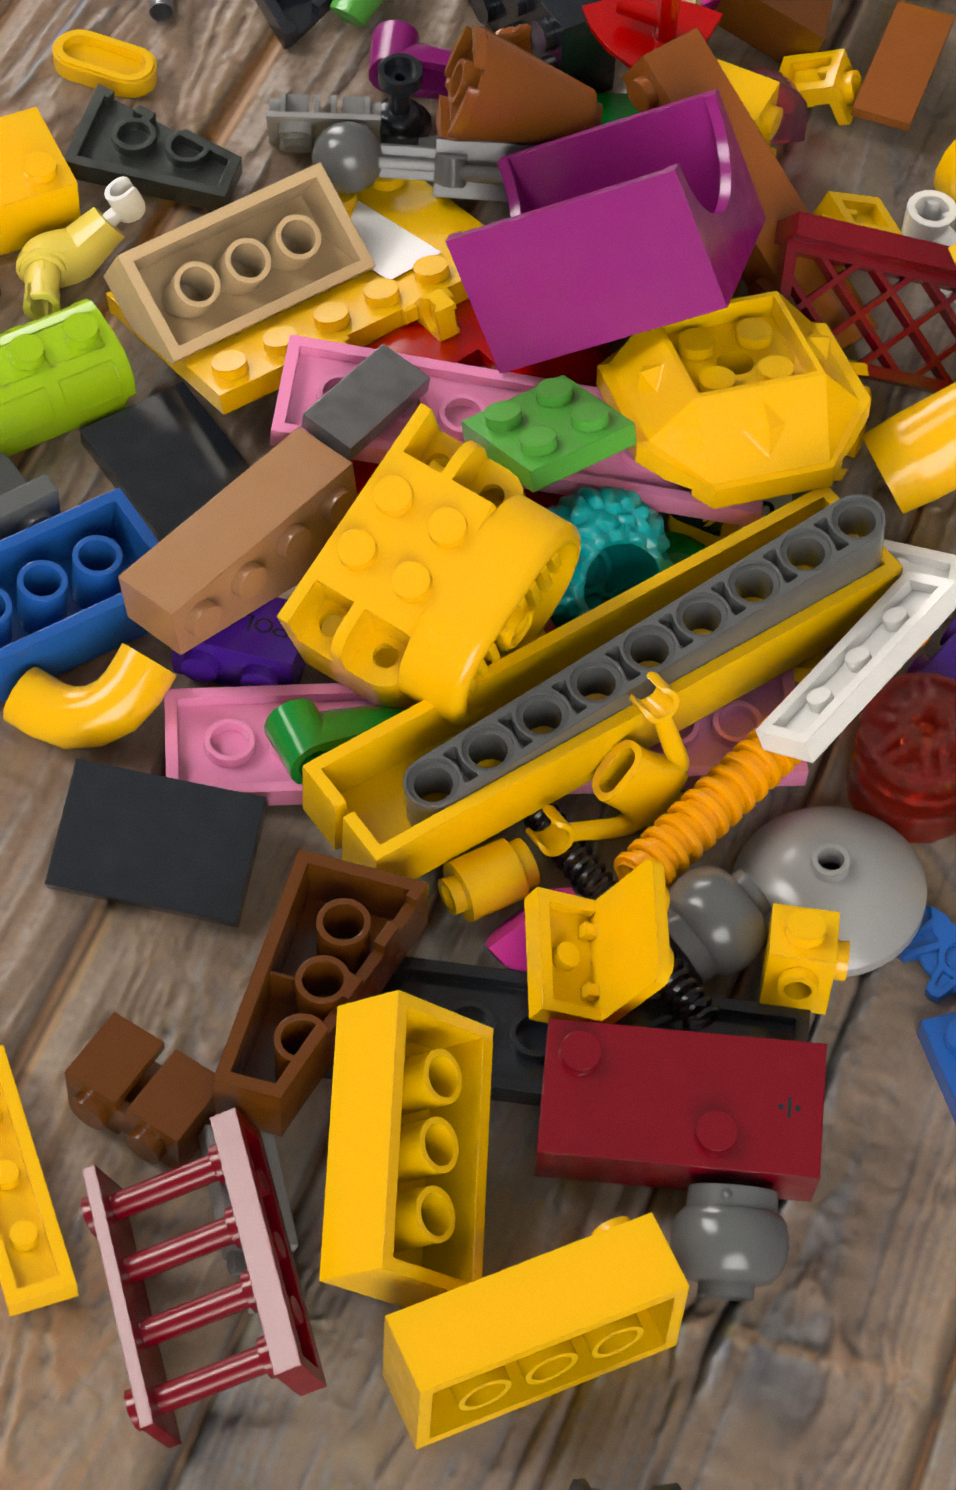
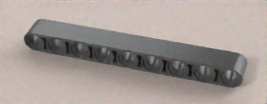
(660, 638)

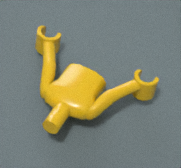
(629, 779)

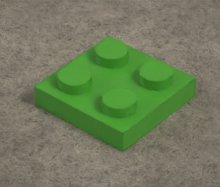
(549, 432)

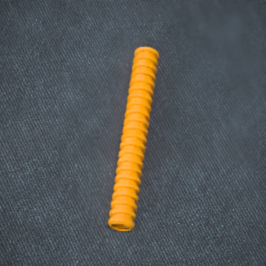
(709, 809)

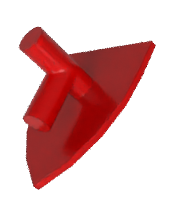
(639, 26)

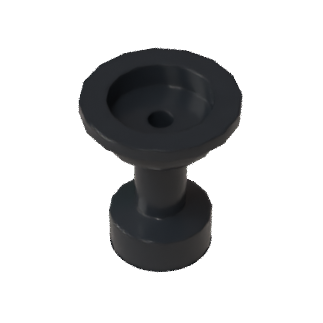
(401, 116)

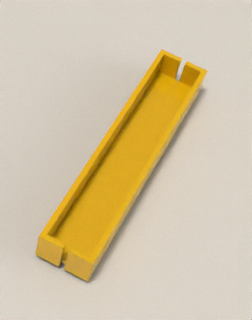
(359, 786)

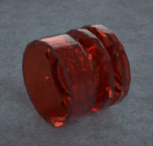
(908, 757)

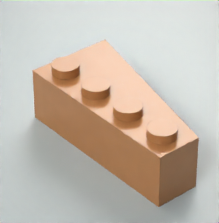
(241, 544)

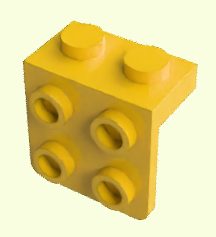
(599, 954)

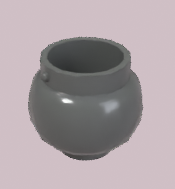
(716, 922)
(730, 1239)

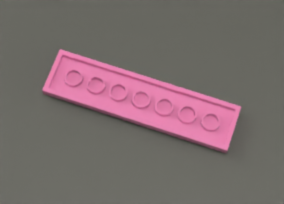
(461, 392)

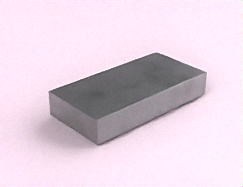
(365, 402)

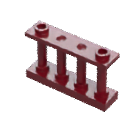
(267, 1286)

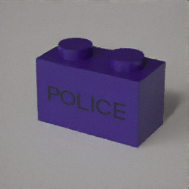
(245, 653)

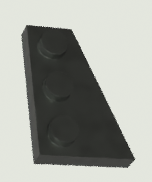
(155, 158)

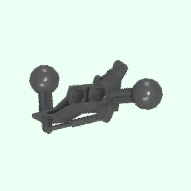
(457, 168)

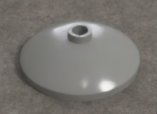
(875, 889)

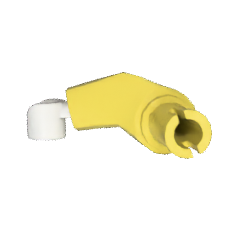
(75, 252)

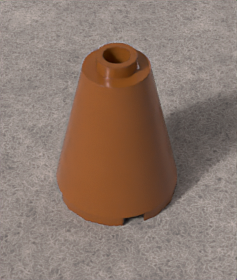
(510, 95)

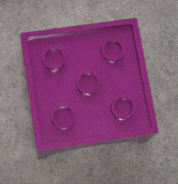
(612, 233)

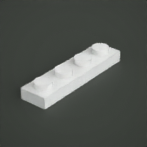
(858, 666)

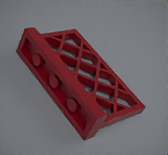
(882, 256)

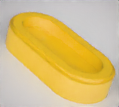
(103, 60)

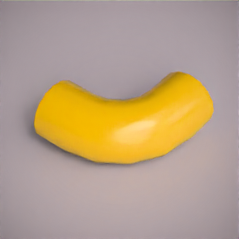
(89, 713)

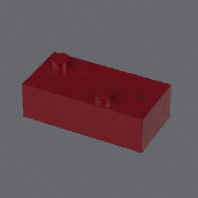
(680, 1108)

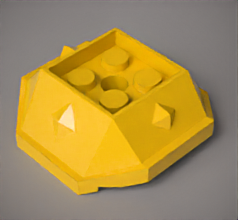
(739, 401)

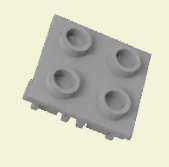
(297, 128)

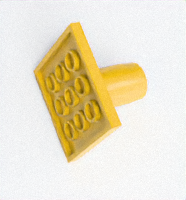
(918, 448)

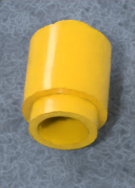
(488, 878)

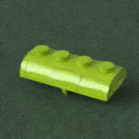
(60, 376)

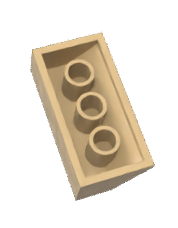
(238, 265)

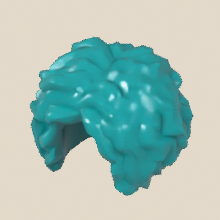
(618, 550)

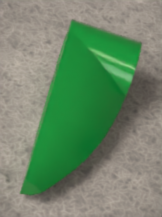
(304, 733)

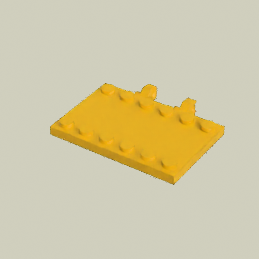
(350, 313)

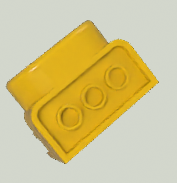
(431, 576)

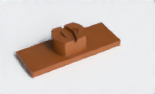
(903, 66)

